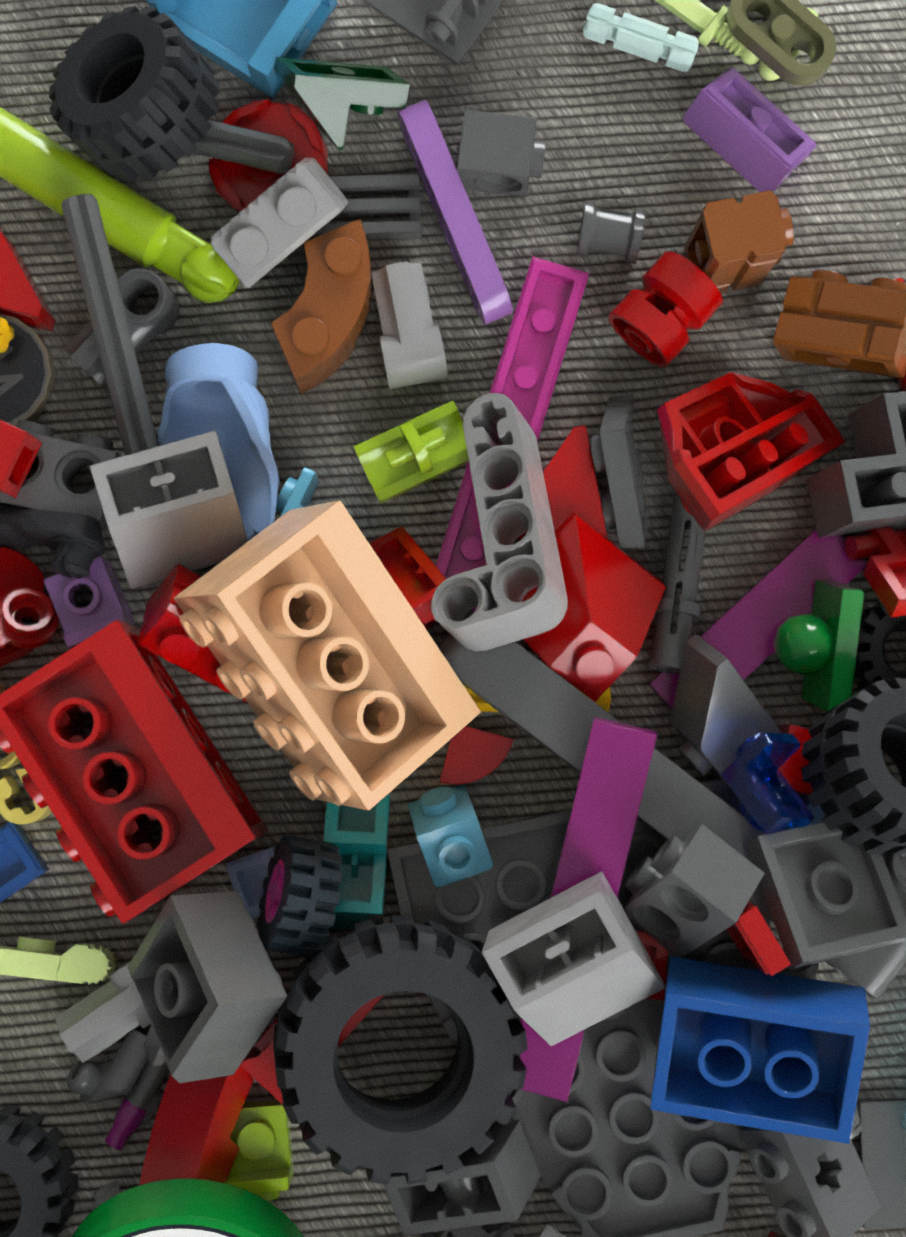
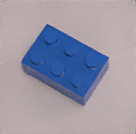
(760, 1049)

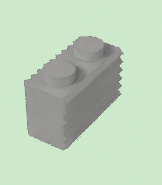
(278, 221)

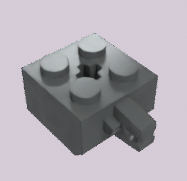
(204, 985)

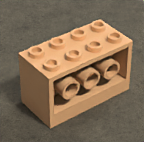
(327, 656)

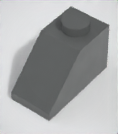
(714, 709)

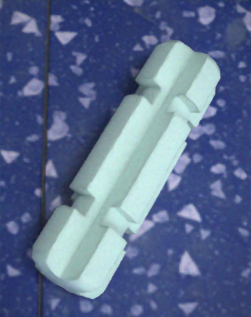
(640, 37)

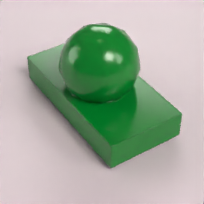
(824, 643)

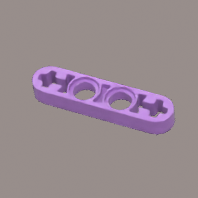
(454, 212)

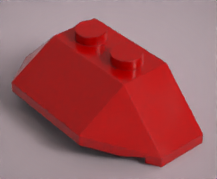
(740, 443)

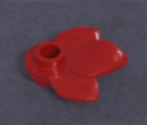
(24, 597)

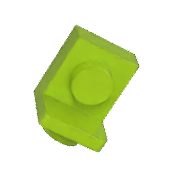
(264, 1151)

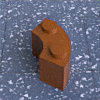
(331, 309)

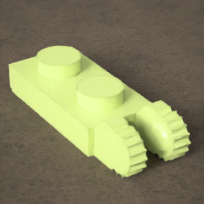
(38, 960)

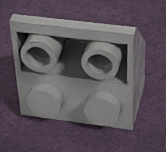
(170, 508)
(571, 961)

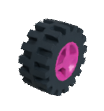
(300, 896)

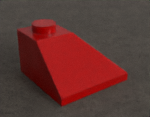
(606, 611)

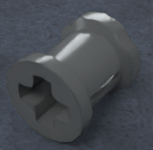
(611, 232)

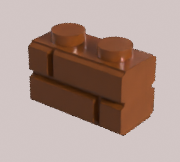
(740, 240)
(844, 324)

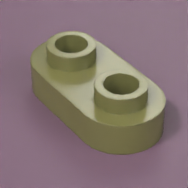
(786, 29)

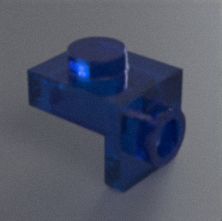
(765, 793)

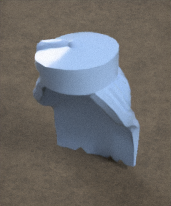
(217, 390)

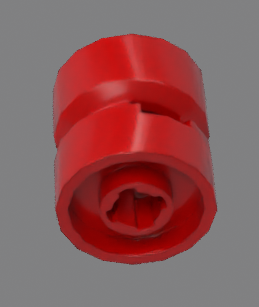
(673, 300)

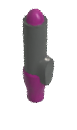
(138, 1105)

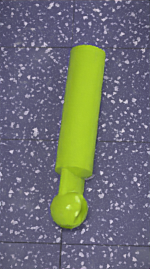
(129, 219)

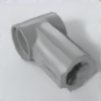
(410, 341)
(103, 1016)

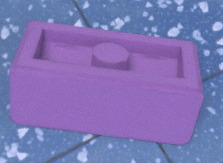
(748, 131)

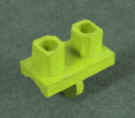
(414, 452)

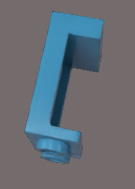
(249, 33)

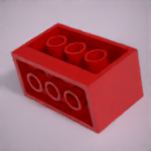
(169, 766)

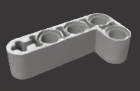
(504, 516)

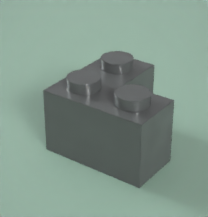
(872, 488)

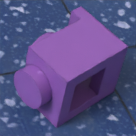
(106, 607)

